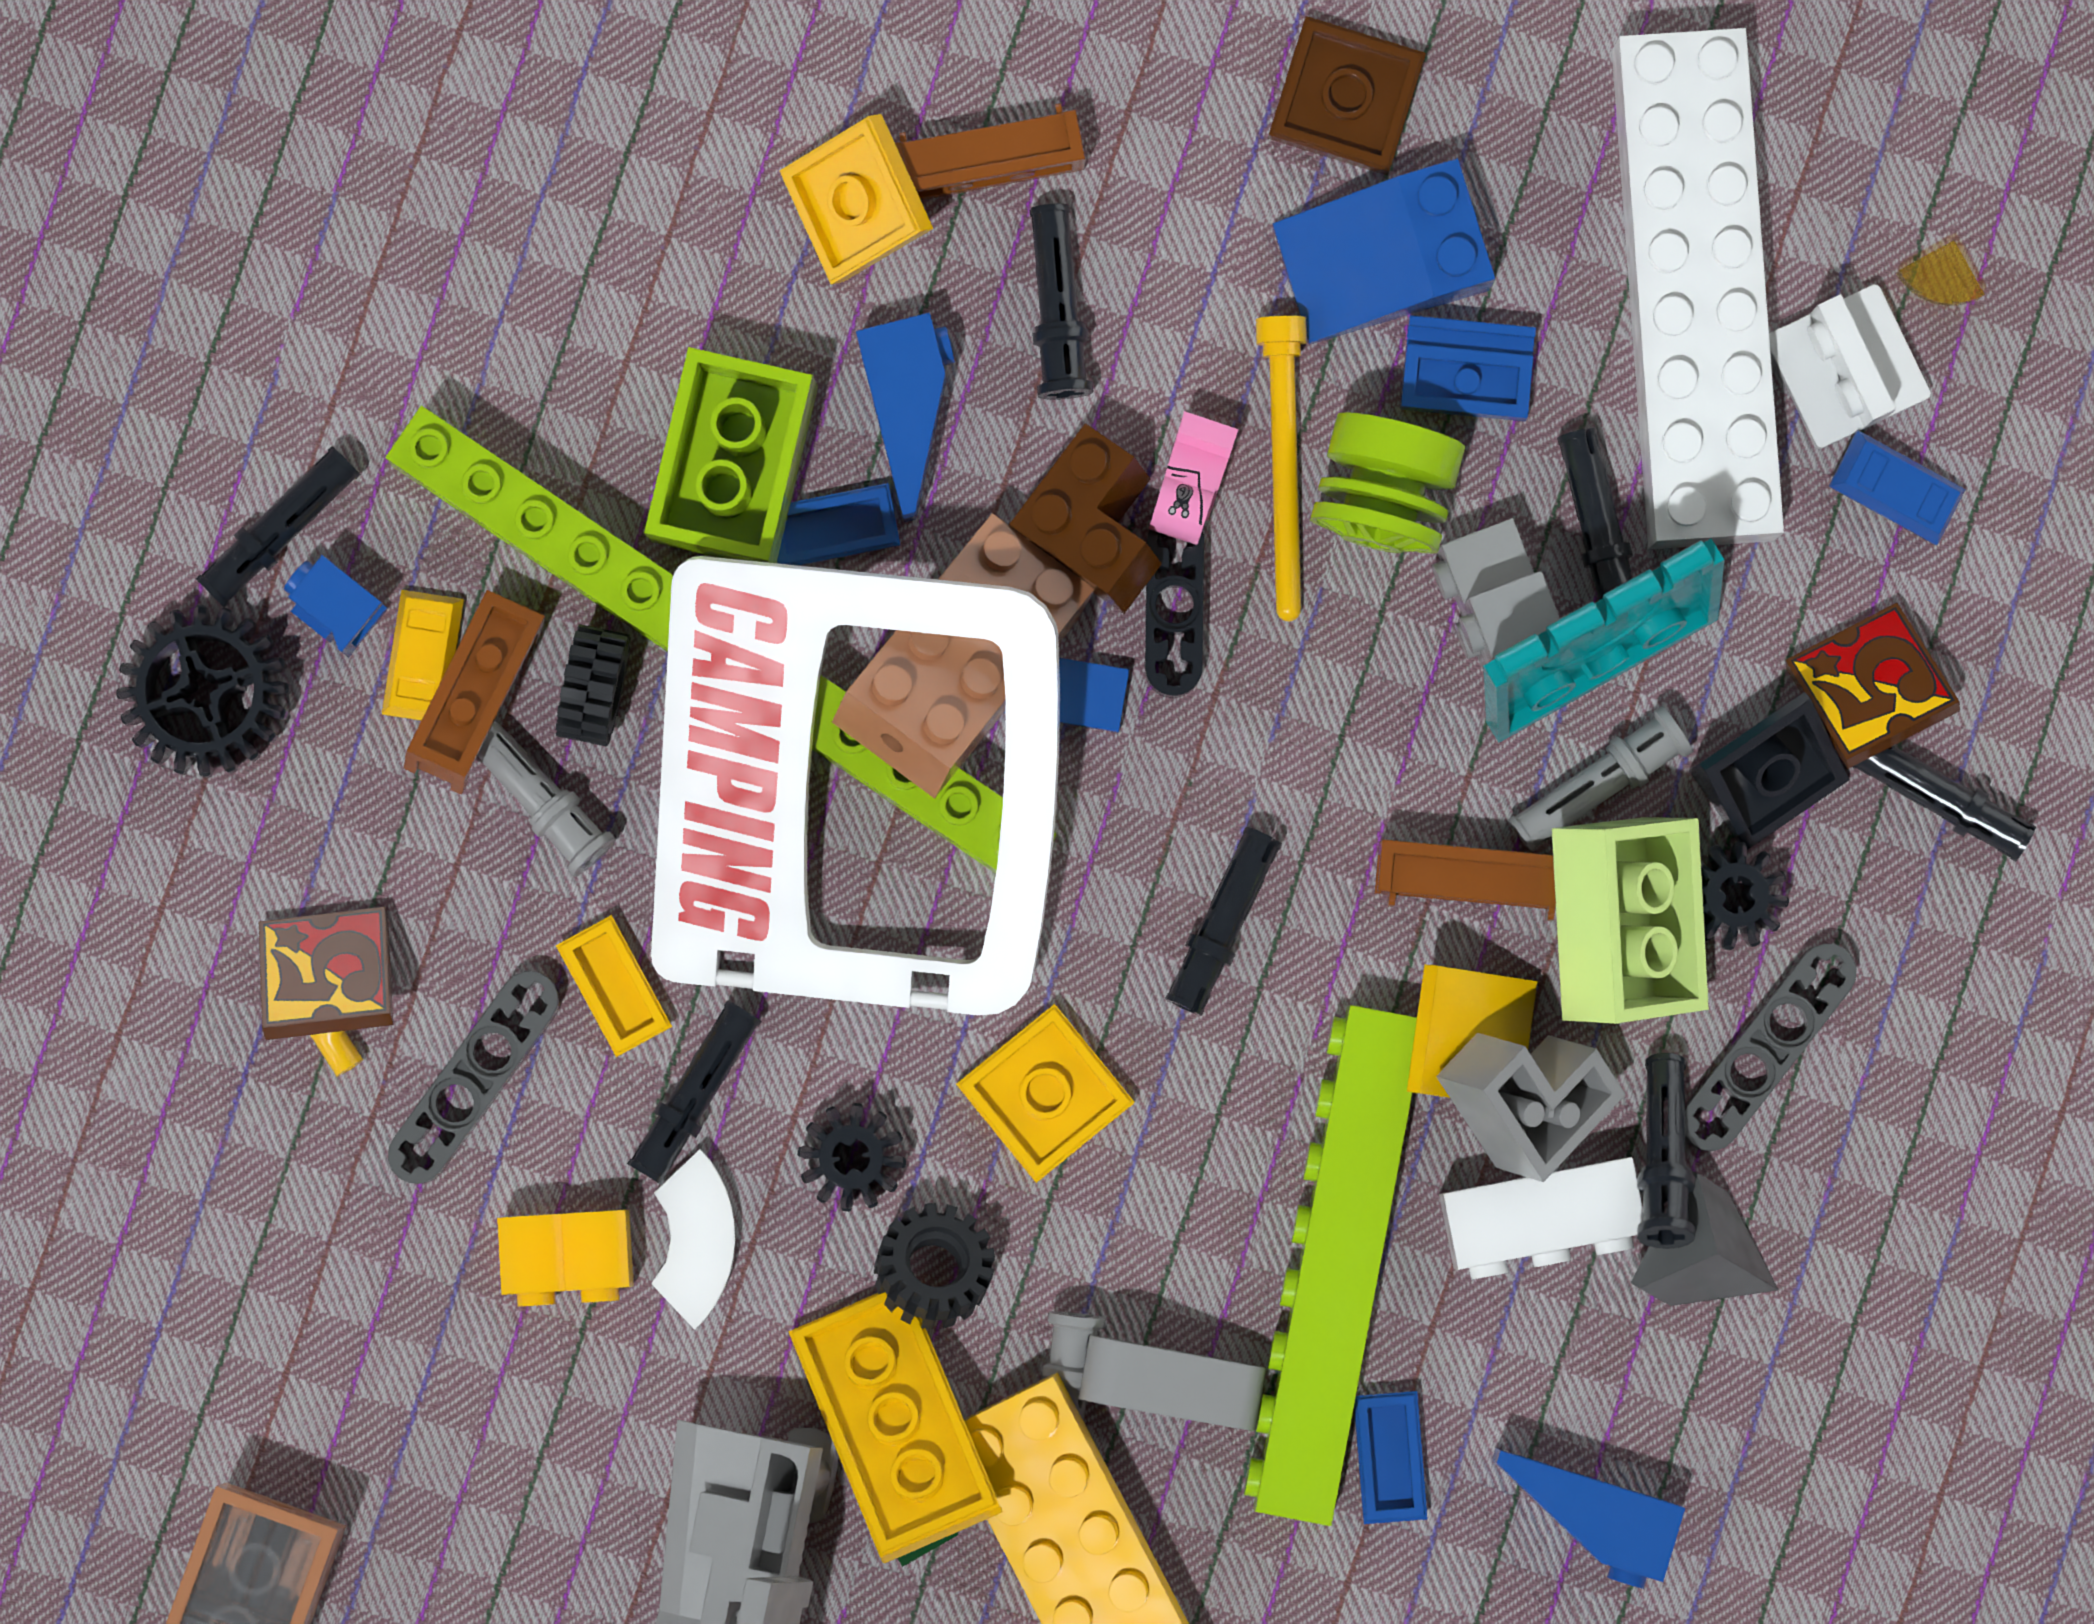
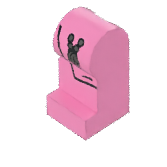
(1192, 477)

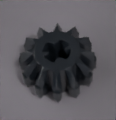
(1755, 894)
(854, 1178)

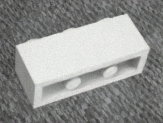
(1544, 1218)

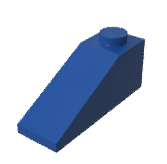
(907, 388)
(1609, 1521)

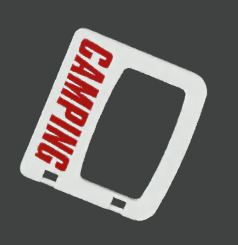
(738, 775)

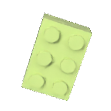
(1630, 919)

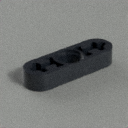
(1189, 653)

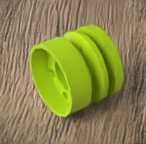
(1387, 483)

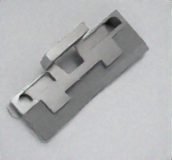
(742, 1524)

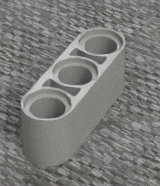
(1172, 1383)

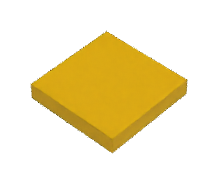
(856, 199)
(1456, 1008)
(1045, 1093)

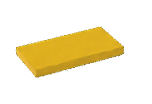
(894, 1425)

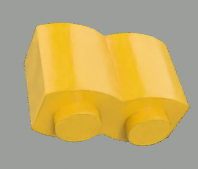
(565, 1254)

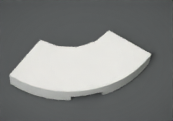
(701, 1239)

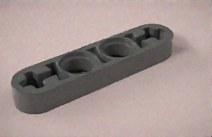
(1772, 1051)
(481, 1083)

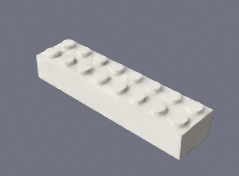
(1697, 288)

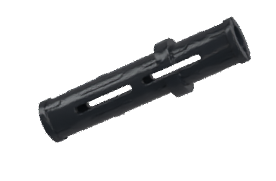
(1595, 510)
(277, 527)
(1955, 803)
(1218, 932)
(694, 1092)

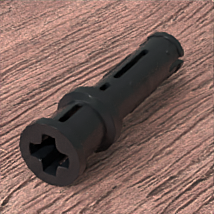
(1060, 332)
(1660, 1179)

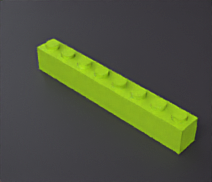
(1337, 1267)

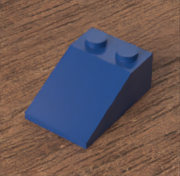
(1385, 252)

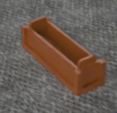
(994, 155)
(473, 690)
(1465, 875)

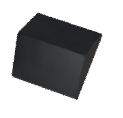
(1772, 772)

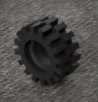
(593, 685)
(938, 1230)

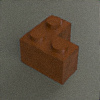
(1078, 514)

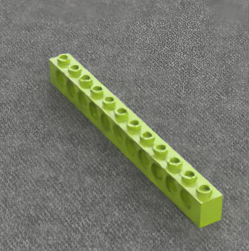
(640, 597)

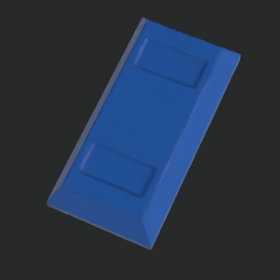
(1896, 487)
(839, 526)
(1390, 1457)

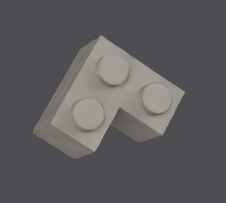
(1494, 590)
(1528, 1105)

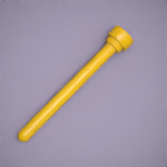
(1281, 344)

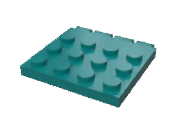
(1603, 639)

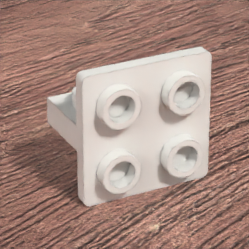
(1847, 366)

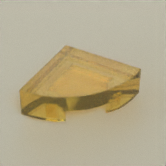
(1942, 277)

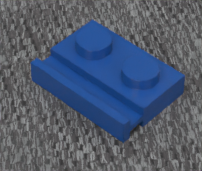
(1468, 368)

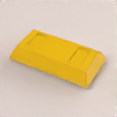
(421, 651)
(614, 986)

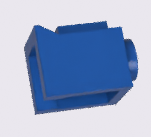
(333, 604)

